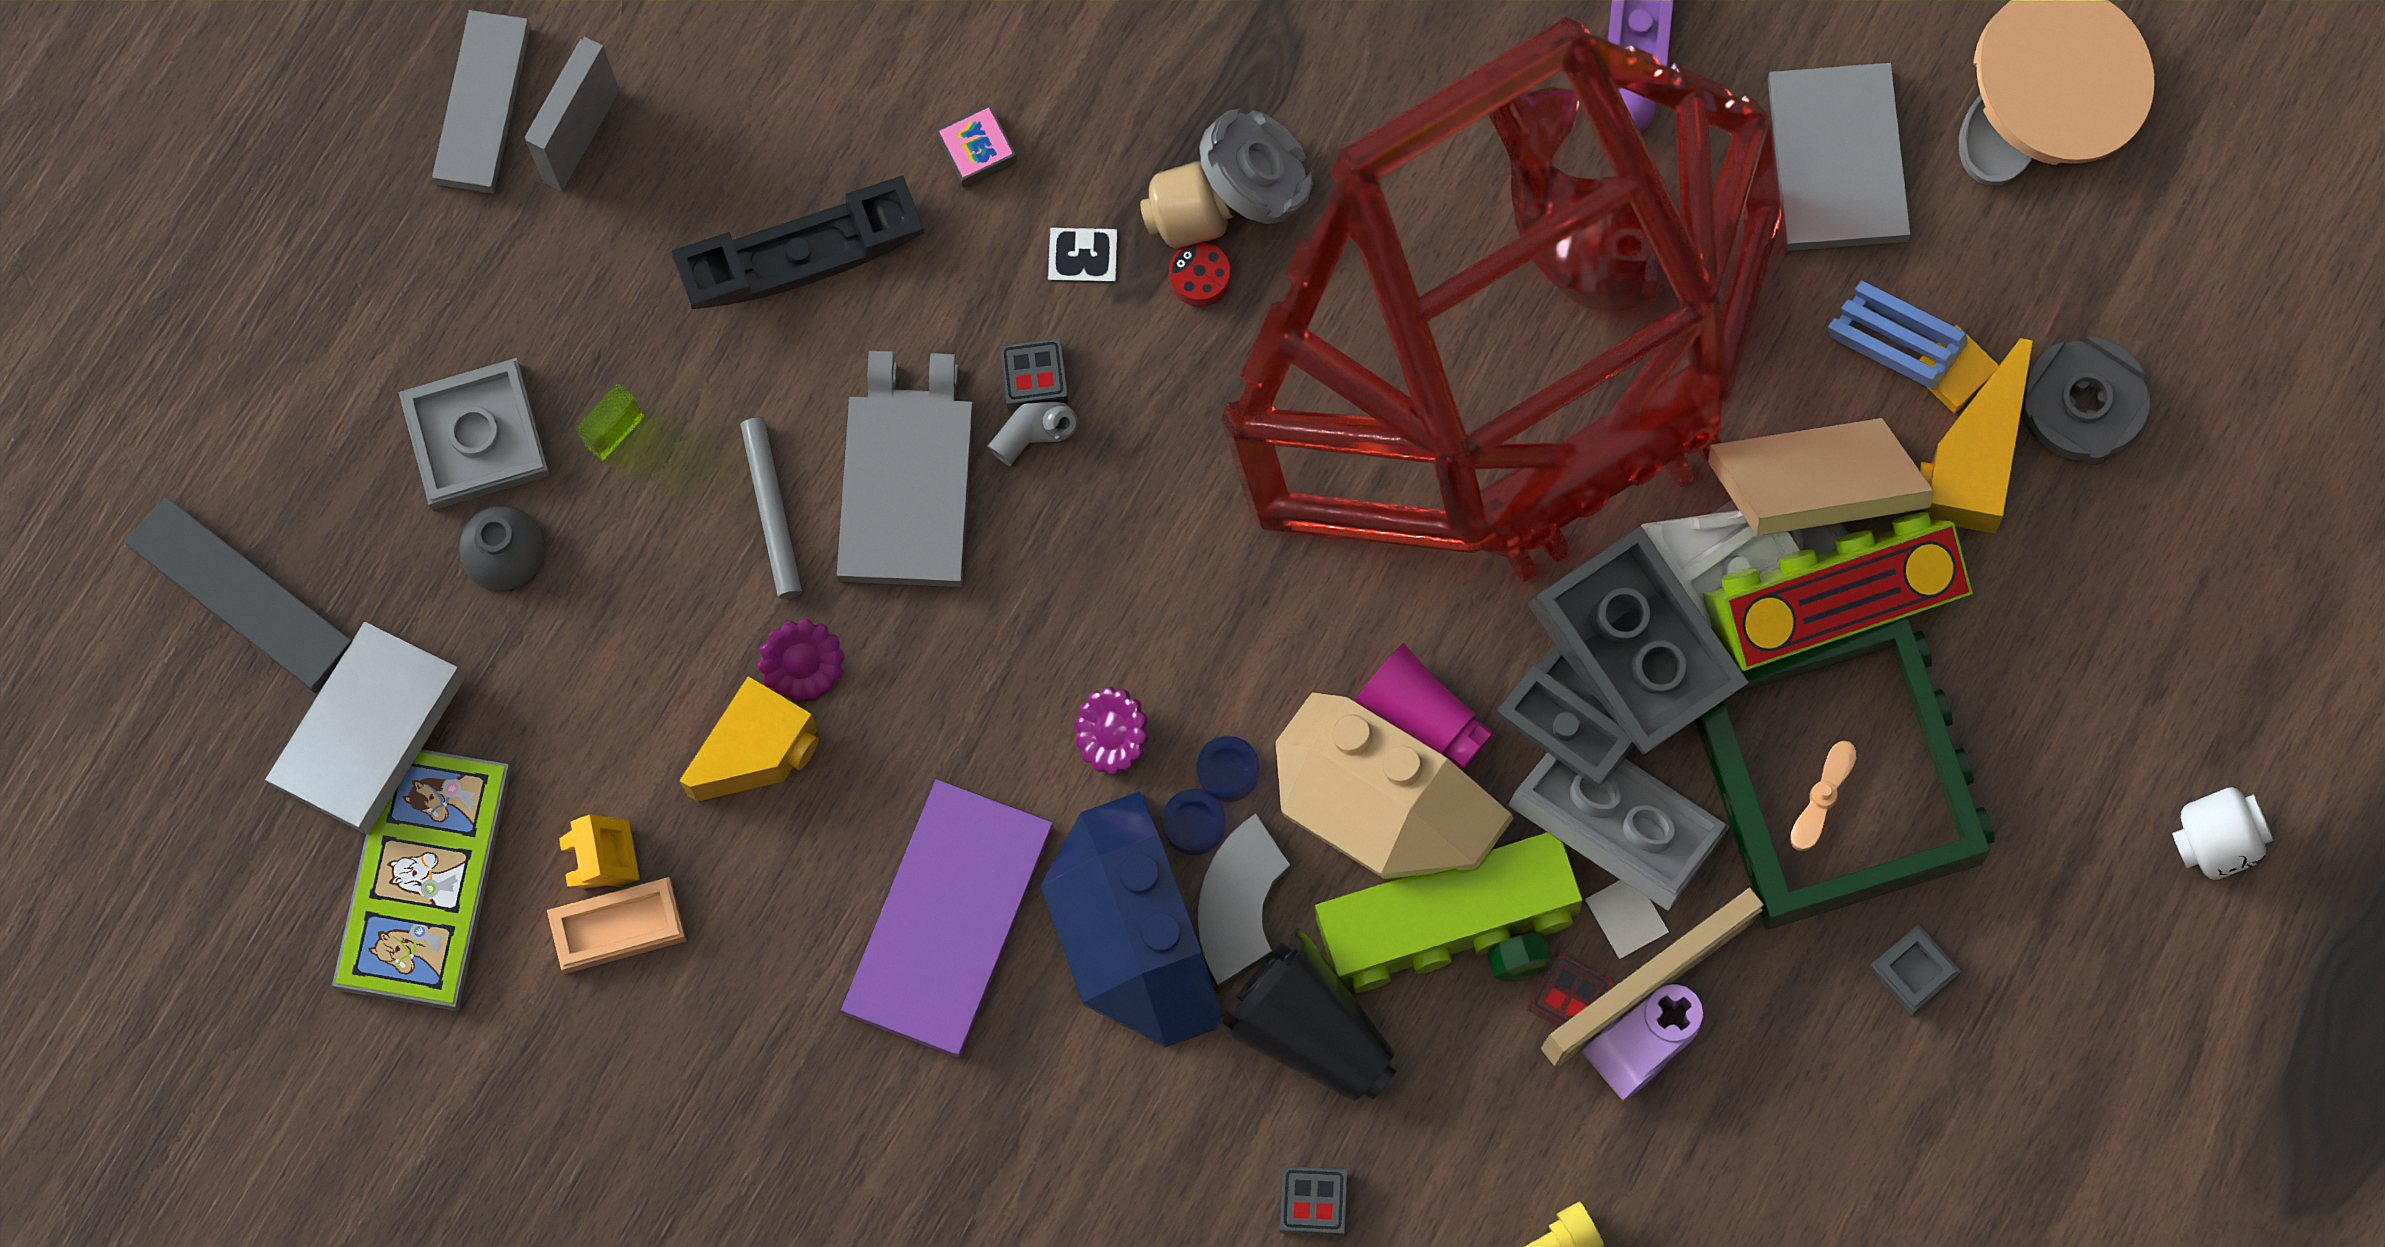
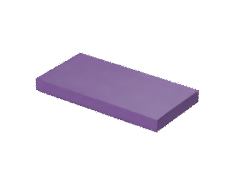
(947, 918)

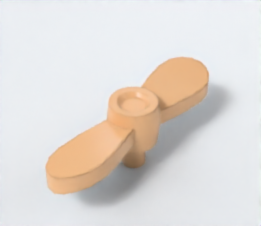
(1823, 796)

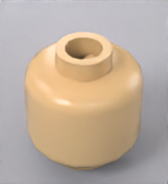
(1185, 207)

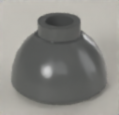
(501, 548)

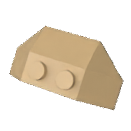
(1382, 793)

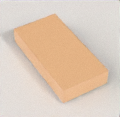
(616, 925)

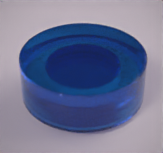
(1228, 768)
(1194, 822)

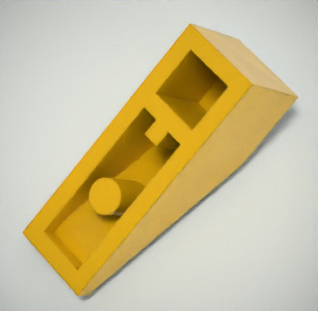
(1977, 452)

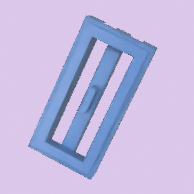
(1907, 315)

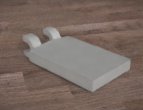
(906, 479)

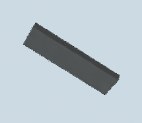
(239, 594)

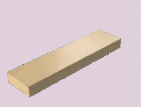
(1656, 973)

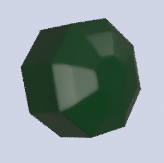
(1520, 957)

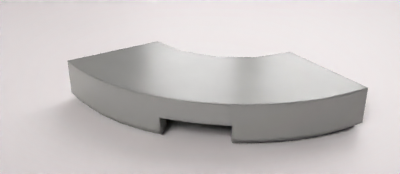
(1235, 899)

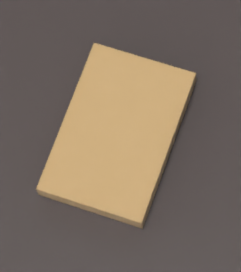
(1820, 476)

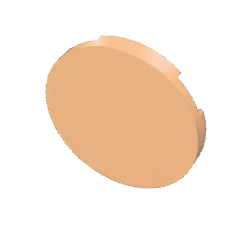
(2064, 78)

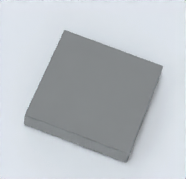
(572, 113)
(474, 434)

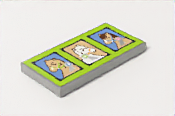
(424, 883)

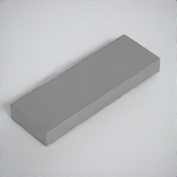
(481, 102)

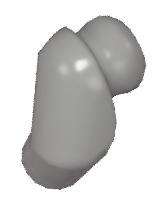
(1033, 424)

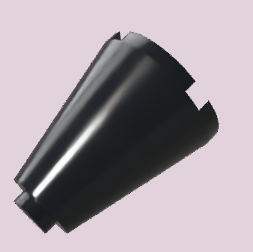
(1310, 1022)

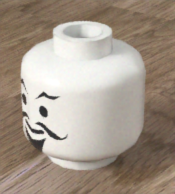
(2223, 833)

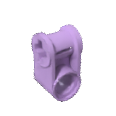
(1636, 1045)

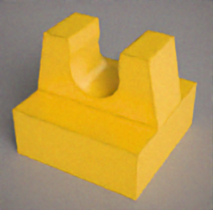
(602, 852)

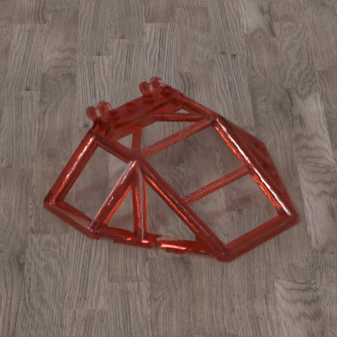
(1653, 418)

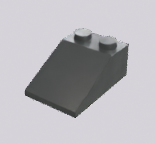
(1638, 640)

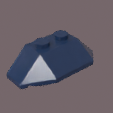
(1129, 926)

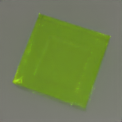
(610, 422)

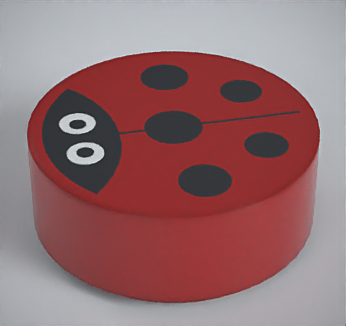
(1199, 274)

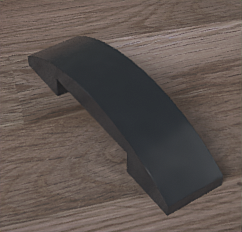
(800, 250)

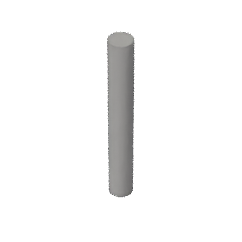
(771, 508)

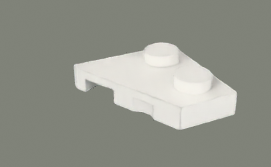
(1712, 546)

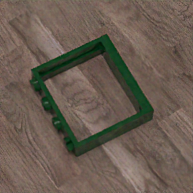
(1951, 766)

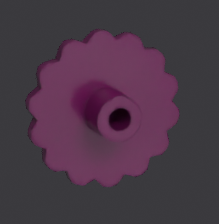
(801, 660)
(1111, 730)

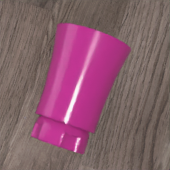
(1424, 708)

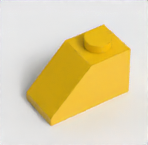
(751, 745)

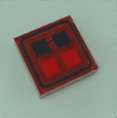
(1567, 990)

